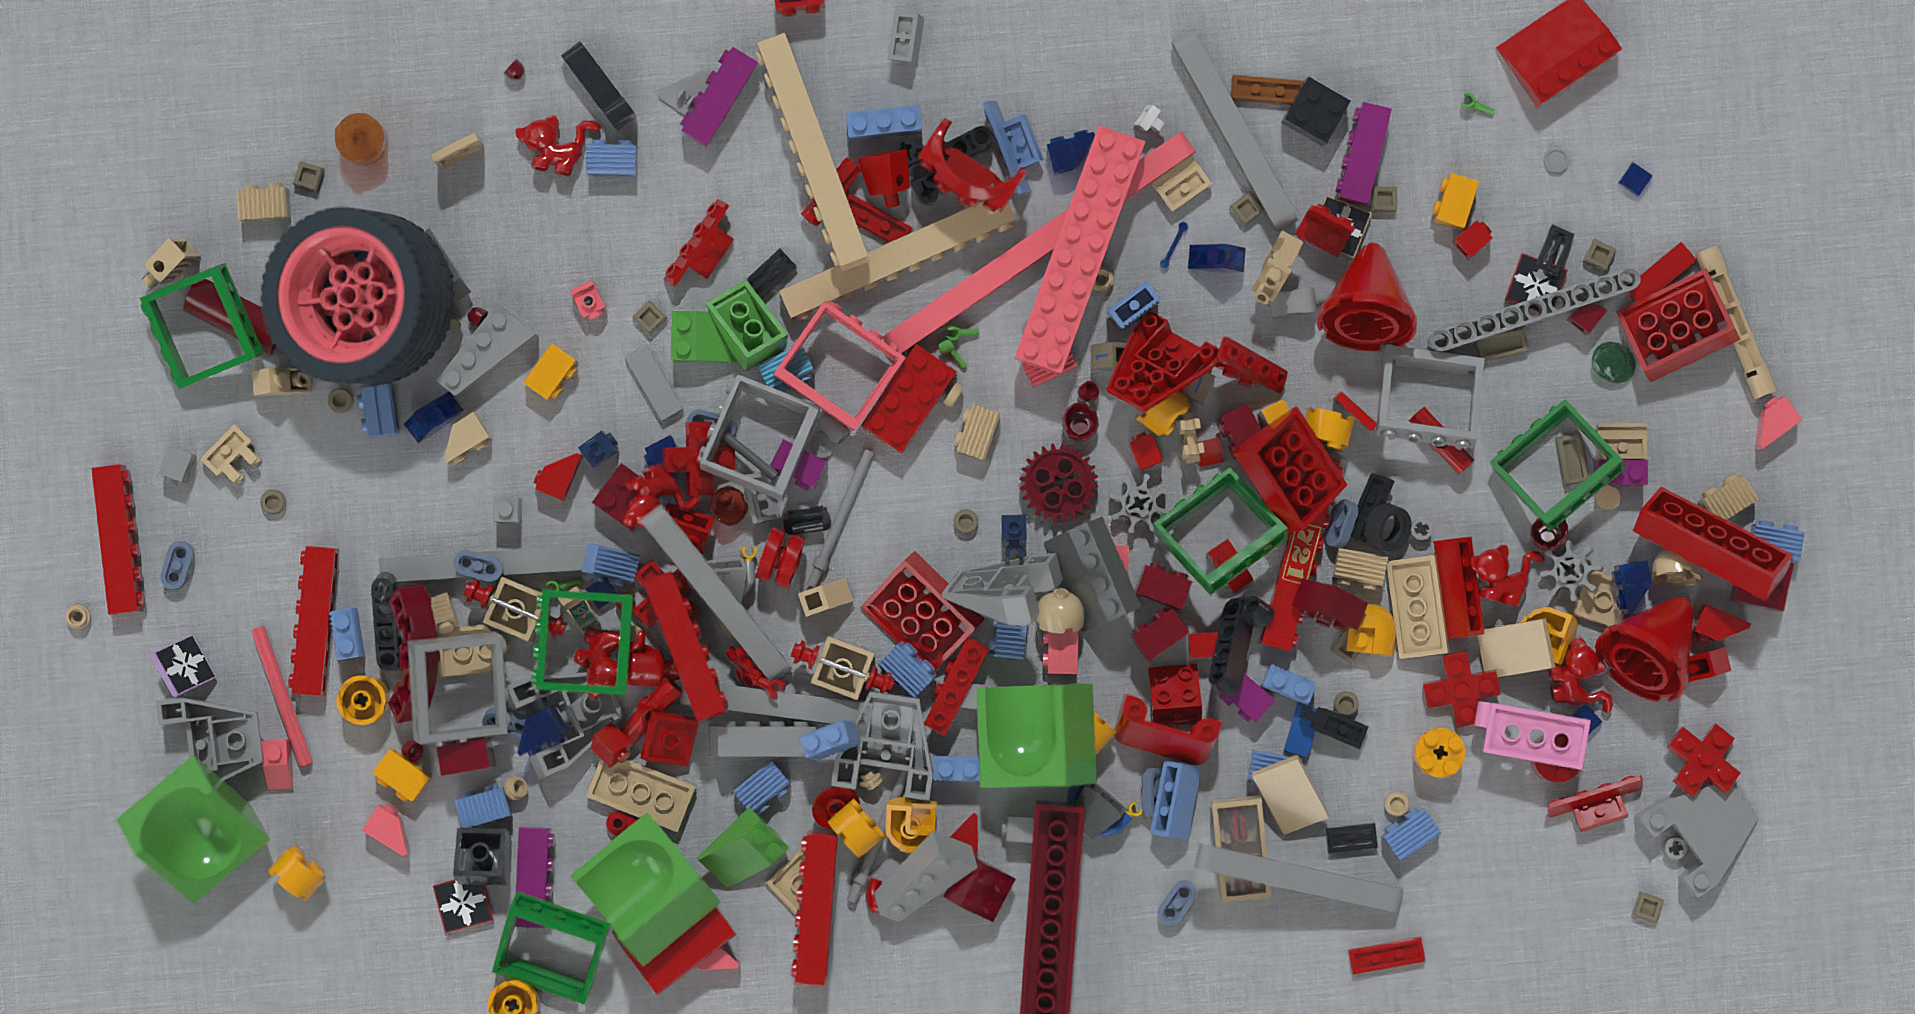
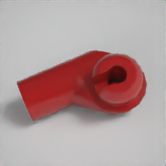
(873, 885)

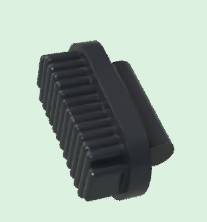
(806, 520)

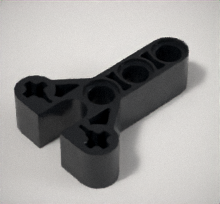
(966, 139)

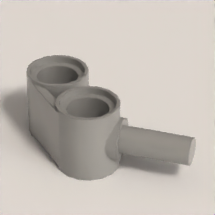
(1298, 301)

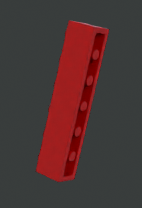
(117, 539)
(314, 621)

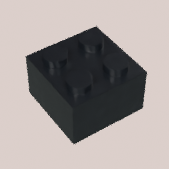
(1315, 111)
(482, 856)

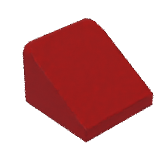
(1212, 452)

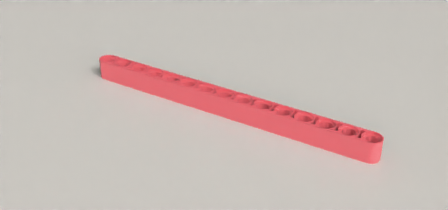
(1022, 255)

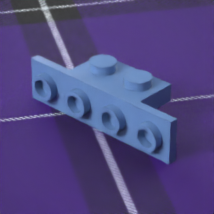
(1015, 141)

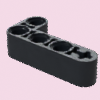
(598, 86)
(385, 621)
(1234, 640)

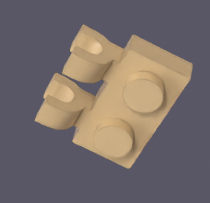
(1190, 448)
(227, 451)

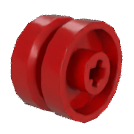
(781, 558)

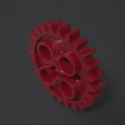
(1049, 462)

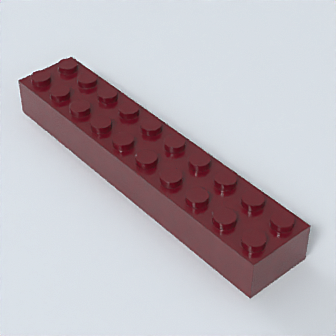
(1052, 907)

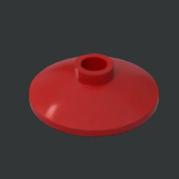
(822, 806)

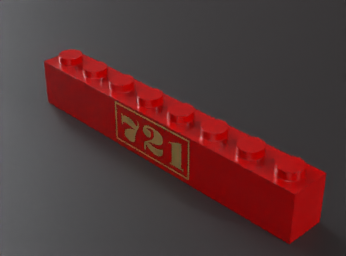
(1295, 565)

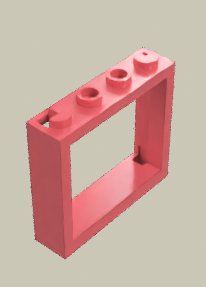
(871, 337)

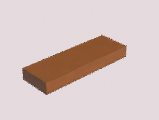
(1264, 89)

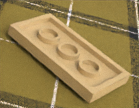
(1417, 607)
(642, 790)

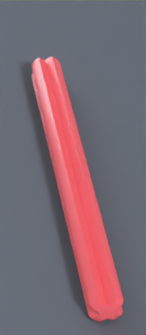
(281, 696)

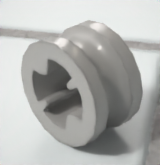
(1422, 521)
(1680, 853)

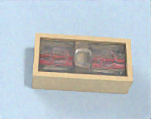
(1240, 828)

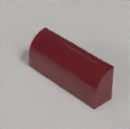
(207, 306)

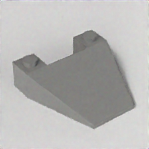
(1006, 588)
(579, 711)
(217, 734)
(891, 738)
(1709, 824)

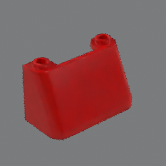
(1162, 740)

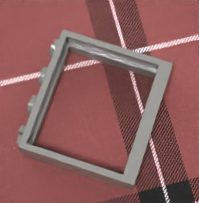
(1437, 362)
(725, 412)
(419, 688)

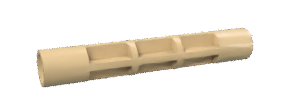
(1755, 371)

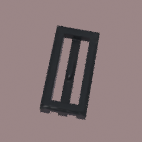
(767, 263)
(1547, 268)
(1330, 839)

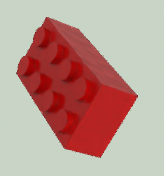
(908, 399)

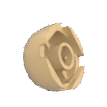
(1674, 569)
(1060, 611)

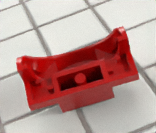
(966, 176)

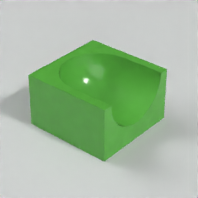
(1036, 735)
(192, 829)
(645, 889)

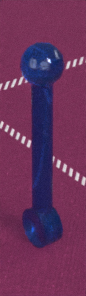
(1183, 226)

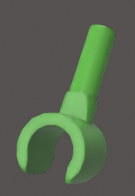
(1476, 105)
(956, 332)
(947, 347)
(563, 585)

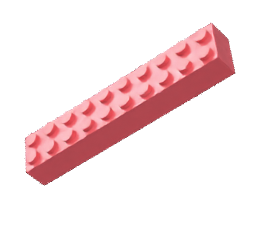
(1079, 250)

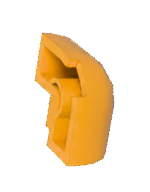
(1561, 629)
(1375, 633)
(909, 822)

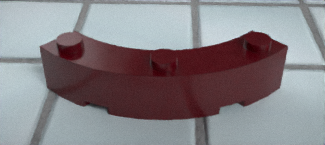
(416, 620)

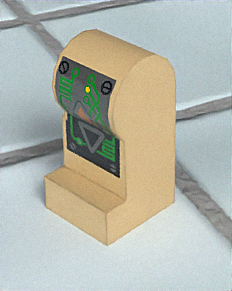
(581, 612)

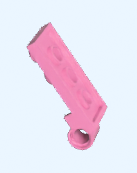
(1497, 717)

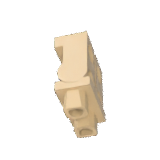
(1276, 267)

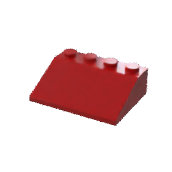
(1558, 50)
(1678, 325)
(1291, 470)
(913, 611)
(684, 952)

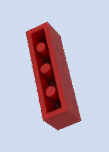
(1459, 587)

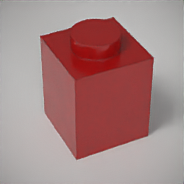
(1473, 239)
(1145, 451)
(1202, 644)
(611, 745)

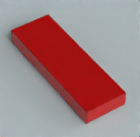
(876, 220)
(1663, 272)
(1386, 955)

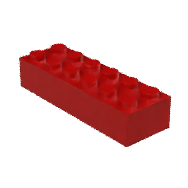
(1712, 543)
(685, 647)
(816, 907)

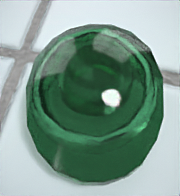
(1613, 362)

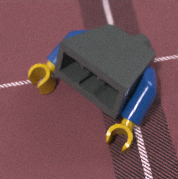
(1103, 812)

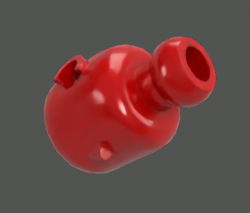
(648, 667)

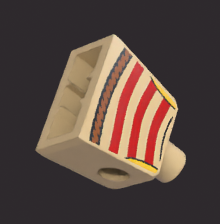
(169, 261)

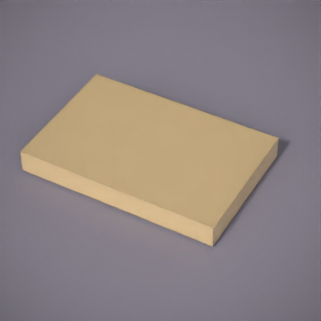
(1516, 648)
(1290, 794)

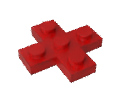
(685, 459)
(644, 609)
(1461, 688)
(1703, 759)

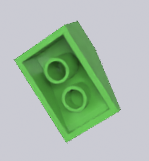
(747, 325)
(697, 339)
(743, 849)

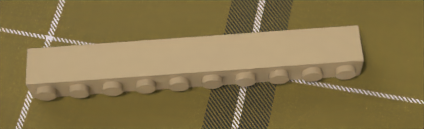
(813, 152)
(895, 257)

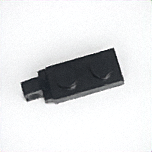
(1374, 494)
(1336, 726)

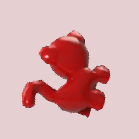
(542, 138)
(656, 483)
(1494, 568)
(602, 643)
(1580, 663)

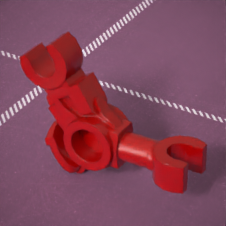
(750, 675)

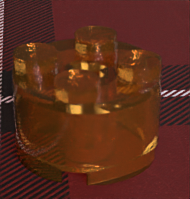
(348, 134)

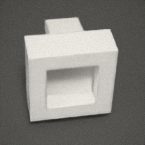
(1149, 119)

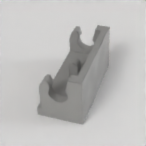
(906, 38)
(762, 507)

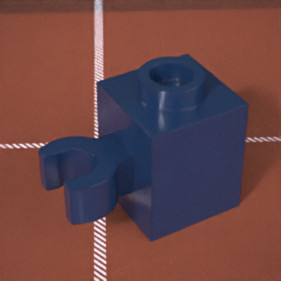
(599, 448)
(1013, 531)

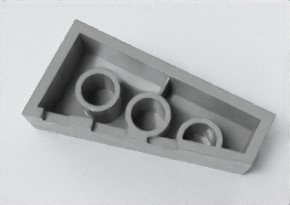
(486, 350)
(757, 740)
(924, 875)

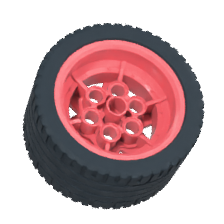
(298, 305)

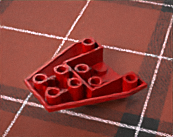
(1158, 364)

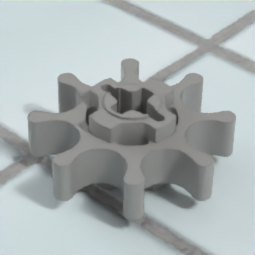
(1132, 492)
(1565, 579)

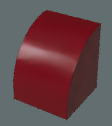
(1586, 317)

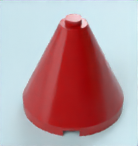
(1368, 305)
(1650, 650)

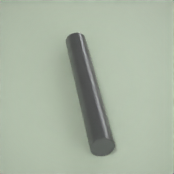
(749, 455)

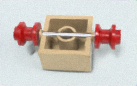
(512, 608)
(842, 667)

